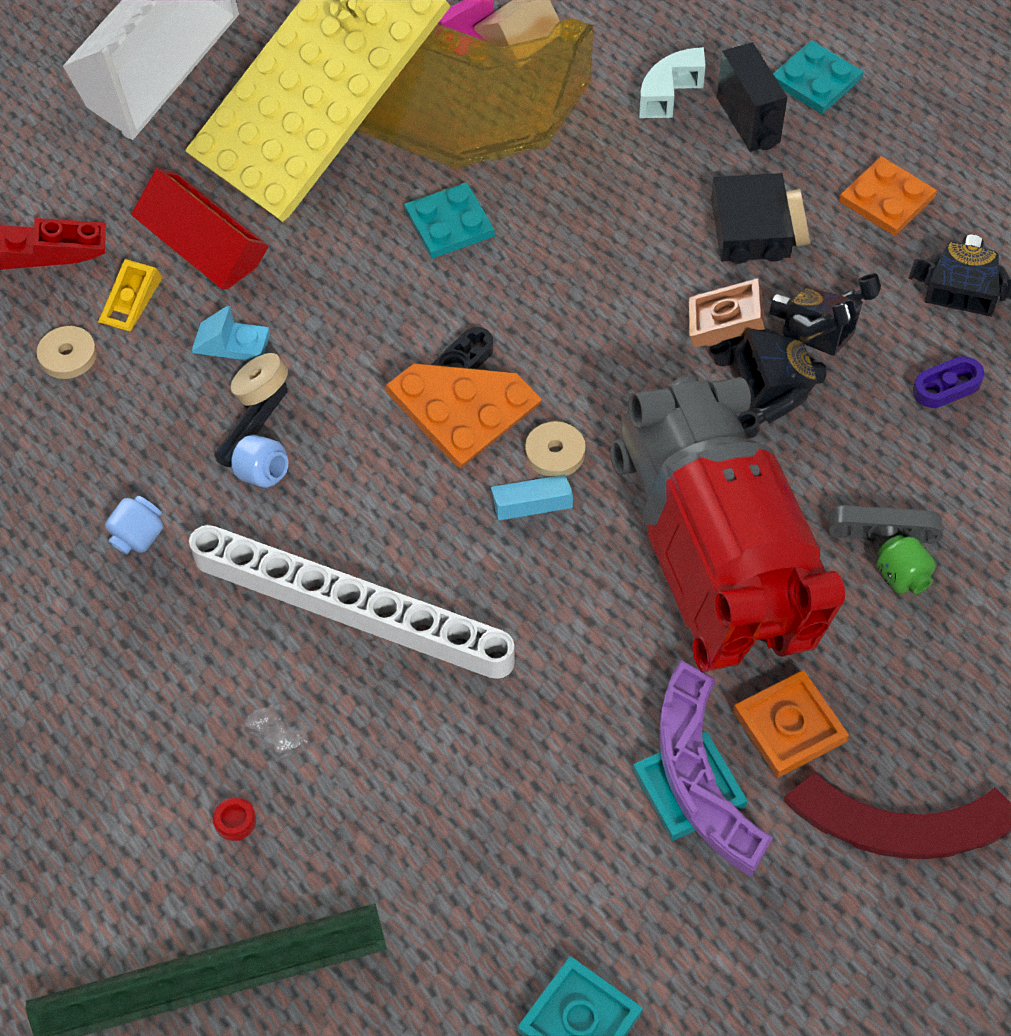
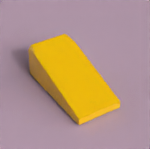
(130, 293)

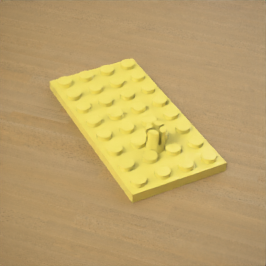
(310, 94)

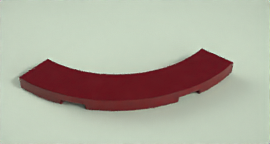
(899, 833)

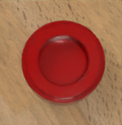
(234, 819)

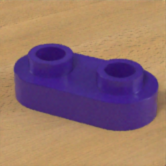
(945, 382)

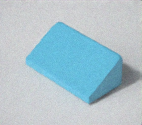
(532, 497)

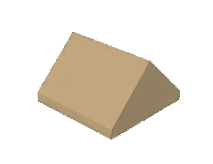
(518, 22)

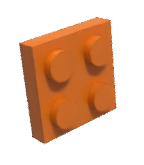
(887, 196)
(790, 723)

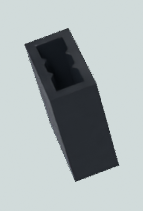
(751, 97)
(752, 218)

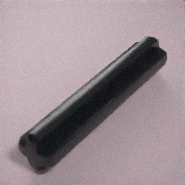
(248, 425)

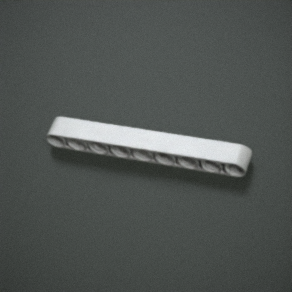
(363, 614)

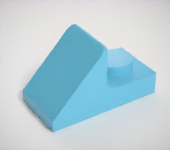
(227, 339)

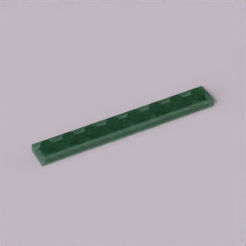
(207, 974)

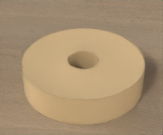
(798, 217)
(70, 365)
(259, 379)
(555, 463)

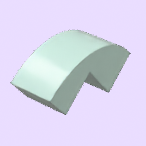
(675, 71)

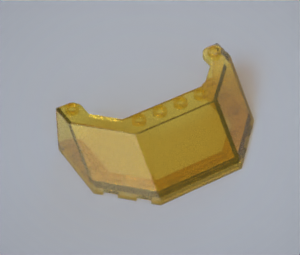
(481, 100)

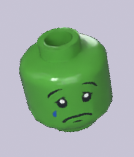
(905, 565)

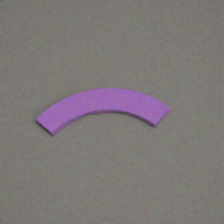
(692, 778)

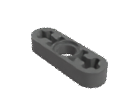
(870, 522)

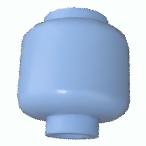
(259, 461)
(134, 525)

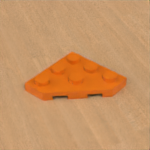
(462, 406)

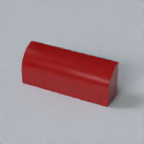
(198, 229)

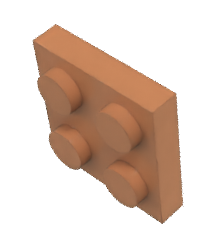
(726, 313)

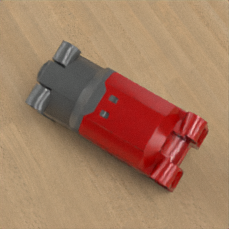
(725, 524)

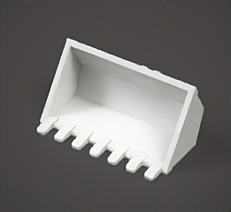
(144, 56)

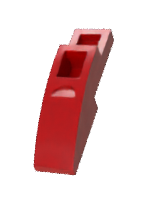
(51, 243)

